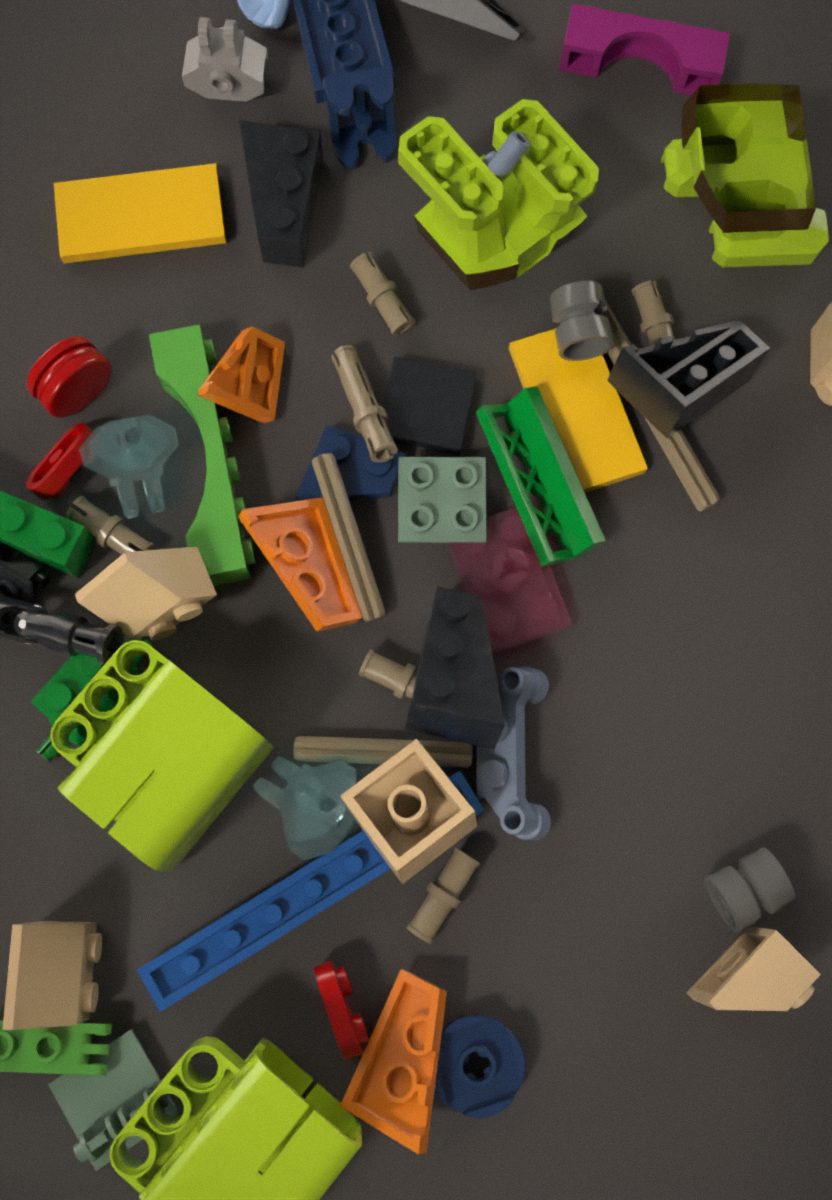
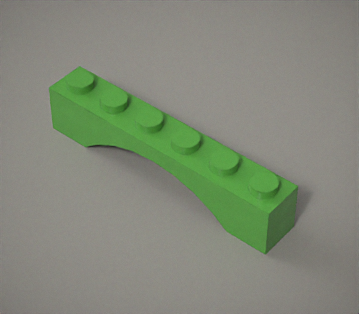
(182, 366)

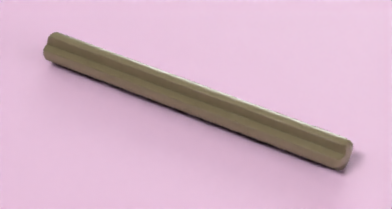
(676, 446)

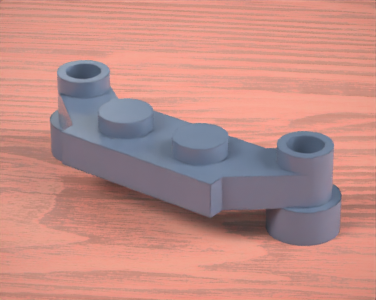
(503, 769)

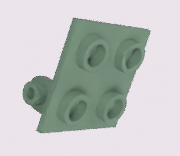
(442, 500)
(104, 1104)

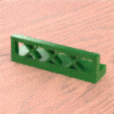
(547, 477)

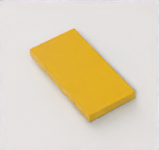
(139, 213)
(582, 409)

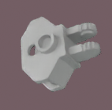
(224, 63)

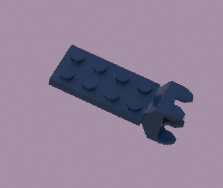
(350, 74)

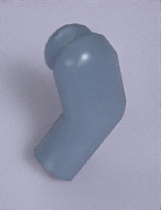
(507, 157)

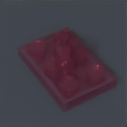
(515, 590)

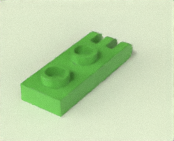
(53, 1049)

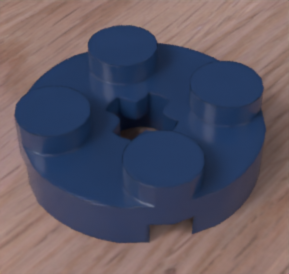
(502, 1077)

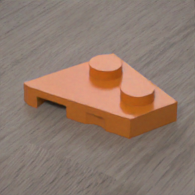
(248, 376)

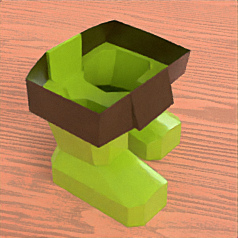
(752, 172)
(489, 226)

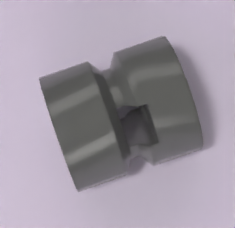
(583, 325)
(754, 886)

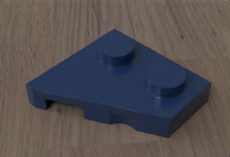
(358, 471)

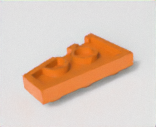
(307, 559)
(400, 1064)

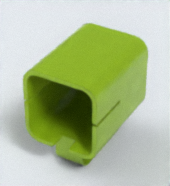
(157, 759)
(239, 1131)

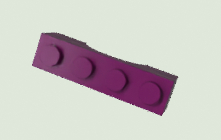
(684, 52)

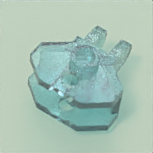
(133, 461)
(311, 805)

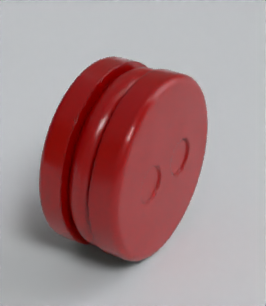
(69, 376)

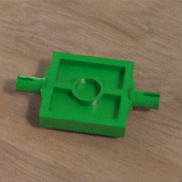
(66, 686)

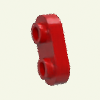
(52, 474)
(348, 1028)

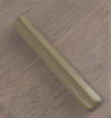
(348, 537)
(377, 750)

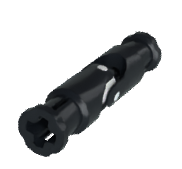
(58, 631)

